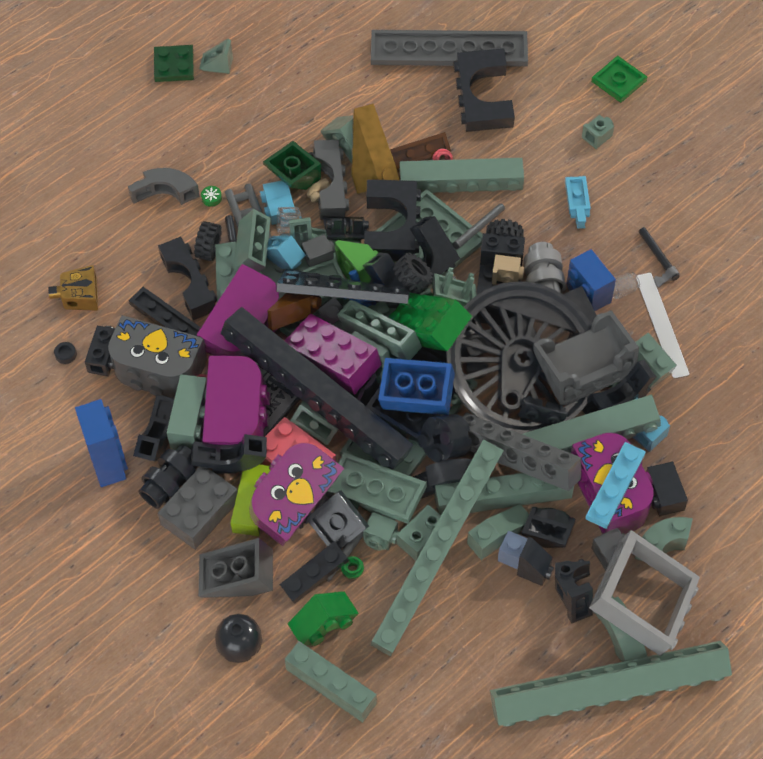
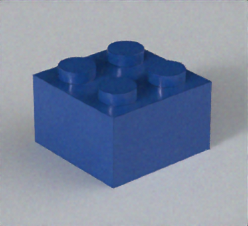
(593, 276)

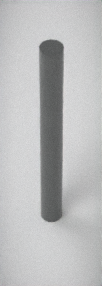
(478, 226)

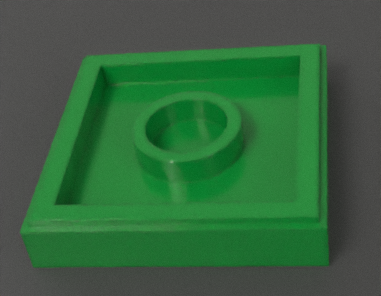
(619, 79)

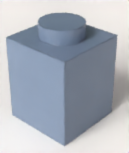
(511, 549)

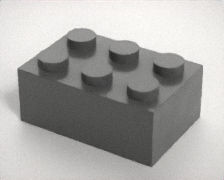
(198, 507)

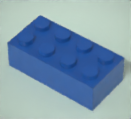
(102, 442)

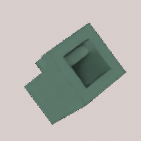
(598, 131)

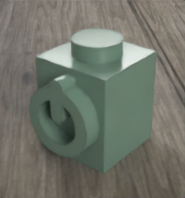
(381, 532)

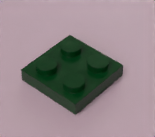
(173, 63)

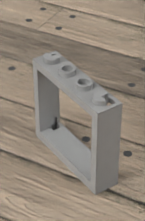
(627, 620)

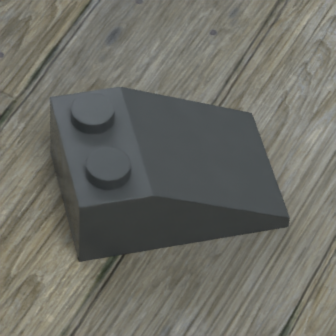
(236, 570)

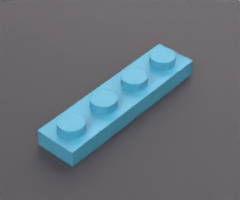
(615, 485)

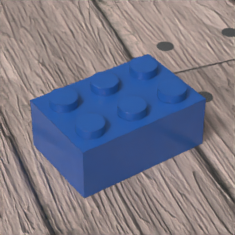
(416, 386)

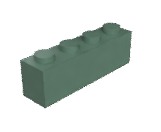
(382, 330)
(331, 681)

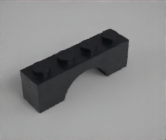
(178, 259)

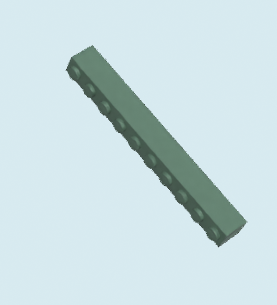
(436, 548)
(610, 683)

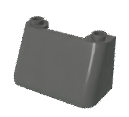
(588, 360)

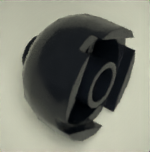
(238, 638)

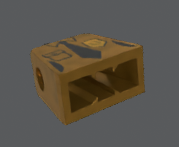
(77, 289)

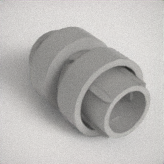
(544, 266)

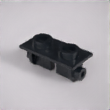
(550, 414)

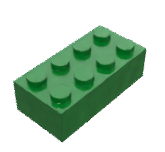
(433, 319)

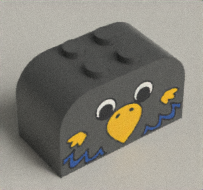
(154, 356)

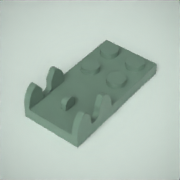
(378, 488)

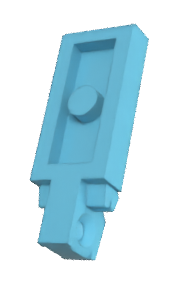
(578, 199)

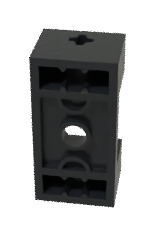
(496, 245)

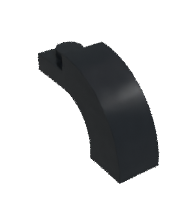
(155, 439)
(230, 458)
(443, 473)

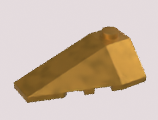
(370, 150)

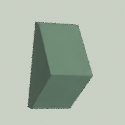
(218, 58)
(300, 230)

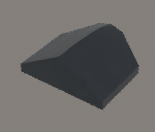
(549, 527)

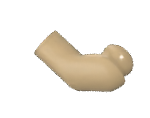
(313, 192)

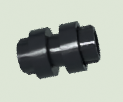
(164, 482)

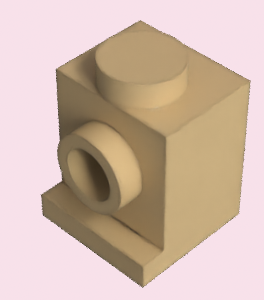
(507, 269)

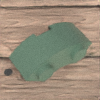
(669, 534)

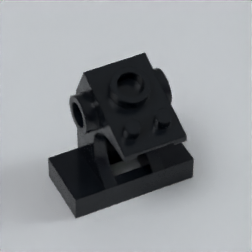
(575, 598)

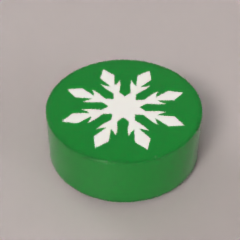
(211, 196)

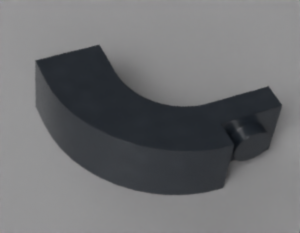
(633, 386)

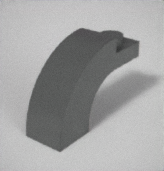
(164, 182)

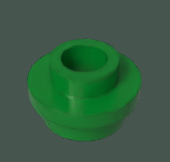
(354, 561)

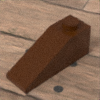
(292, 308)

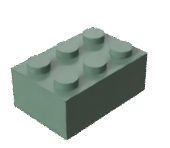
(188, 412)

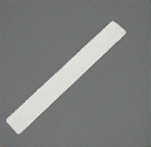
(662, 324)

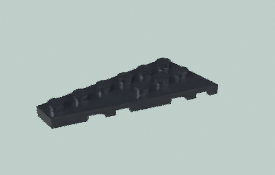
(335, 286)

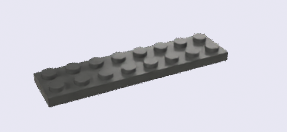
(442, 46)

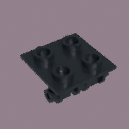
(345, 228)

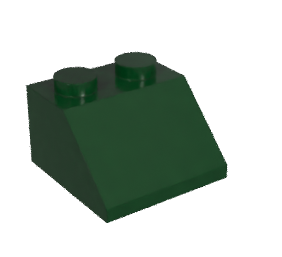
(294, 166)

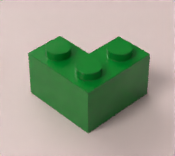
(322, 614)

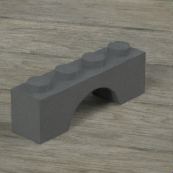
(332, 199)

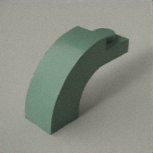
(625, 646)

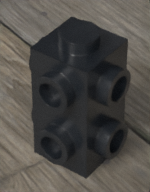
(98, 357)

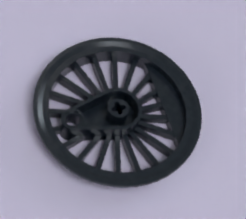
(514, 378)

